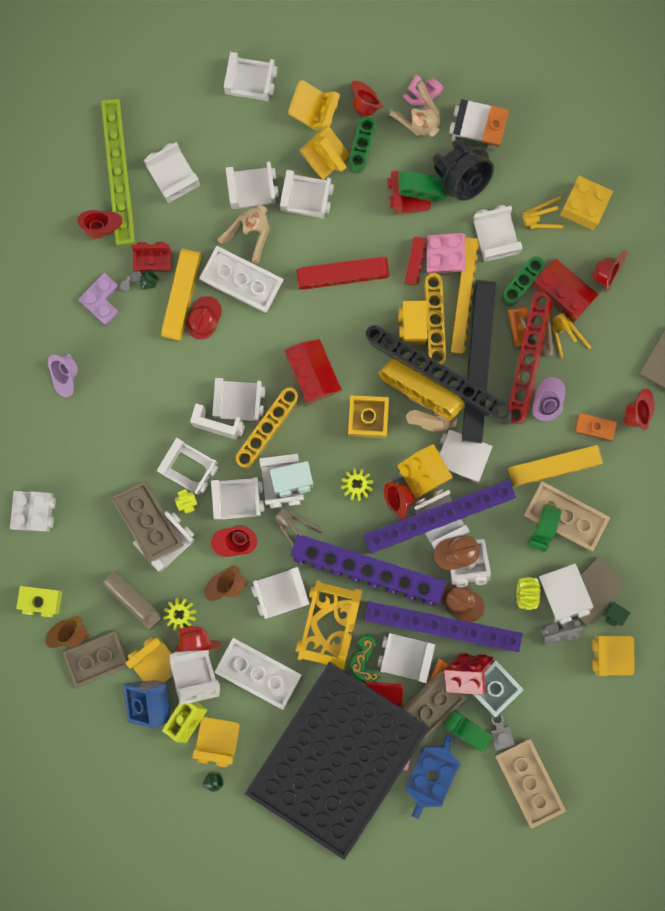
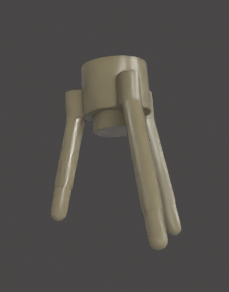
(548, 348)
(285, 519)

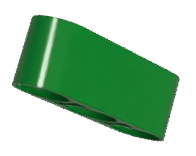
(365, 136)
(421, 186)
(526, 273)

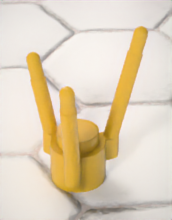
(532, 215)
(563, 324)

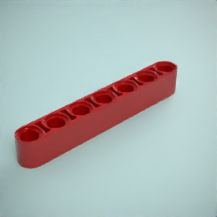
(527, 348)

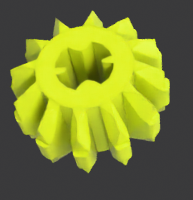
(357, 477)
(528, 593)
(180, 607)

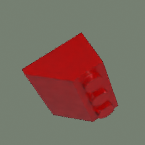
(565, 289)
(312, 371)

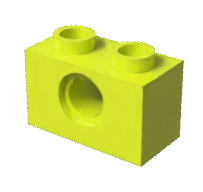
(50, 598)
(184, 721)

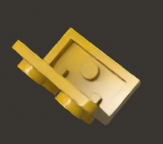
(313, 106)
(613, 655)
(151, 661)
(216, 741)

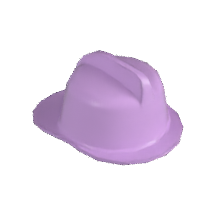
(63, 371)
(549, 399)

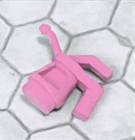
(433, 87)

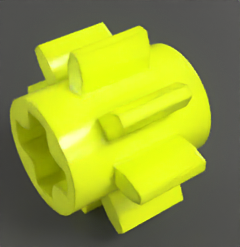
(186, 501)

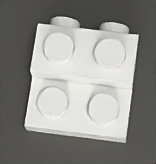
(32, 511)
(477, 572)

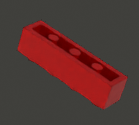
(414, 265)

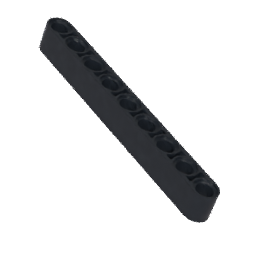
(479, 356)
(431, 367)

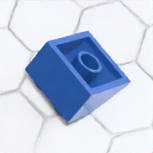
(147, 703)

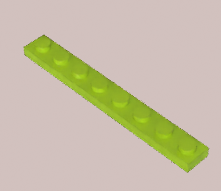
(118, 170)

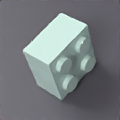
(292, 479)
(500, 689)

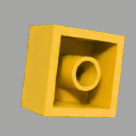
(586, 203)
(414, 323)
(368, 417)
(424, 471)

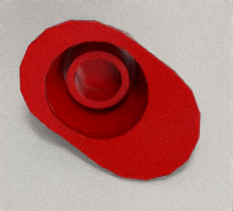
(365, 99)
(99, 223)
(607, 269)
(203, 317)
(641, 410)
(398, 498)
(234, 541)
(195, 639)

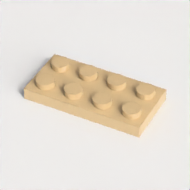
(577, 522)
(530, 783)

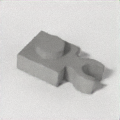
(501, 735)

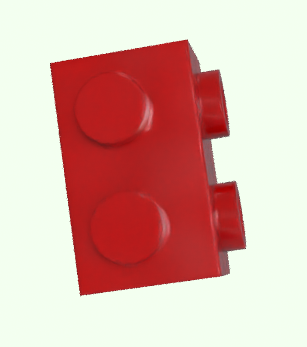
(151, 257)

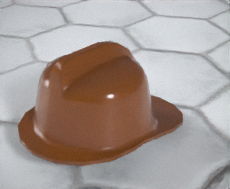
(456, 552)
(226, 583)
(462, 603)
(67, 633)

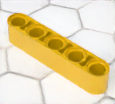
(181, 294)
(435, 311)
(421, 389)
(269, 418)
(555, 466)

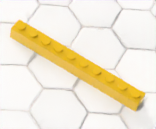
(463, 300)

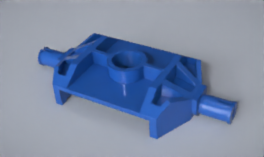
(428, 792)

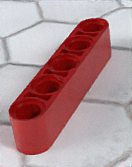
(343, 273)

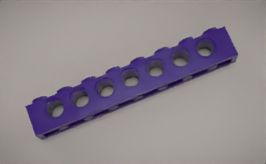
(439, 516)
(435, 585)
(443, 626)

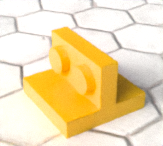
(325, 153)

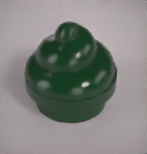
(148, 280)
(213, 781)

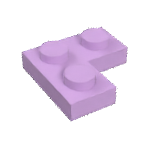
(96, 299)

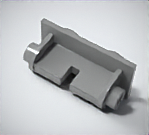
(570, 631)

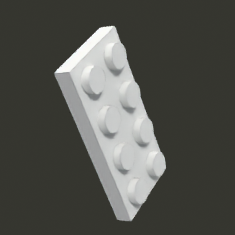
(241, 279)
(258, 673)

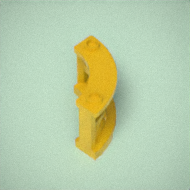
(349, 606)

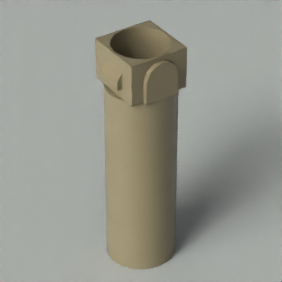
(132, 600)

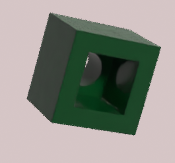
(615, 614)

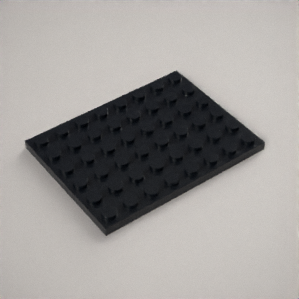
(337, 760)

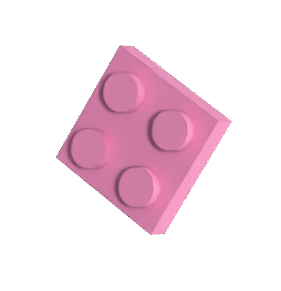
(446, 253)

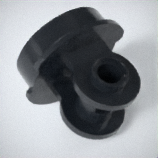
(464, 170)

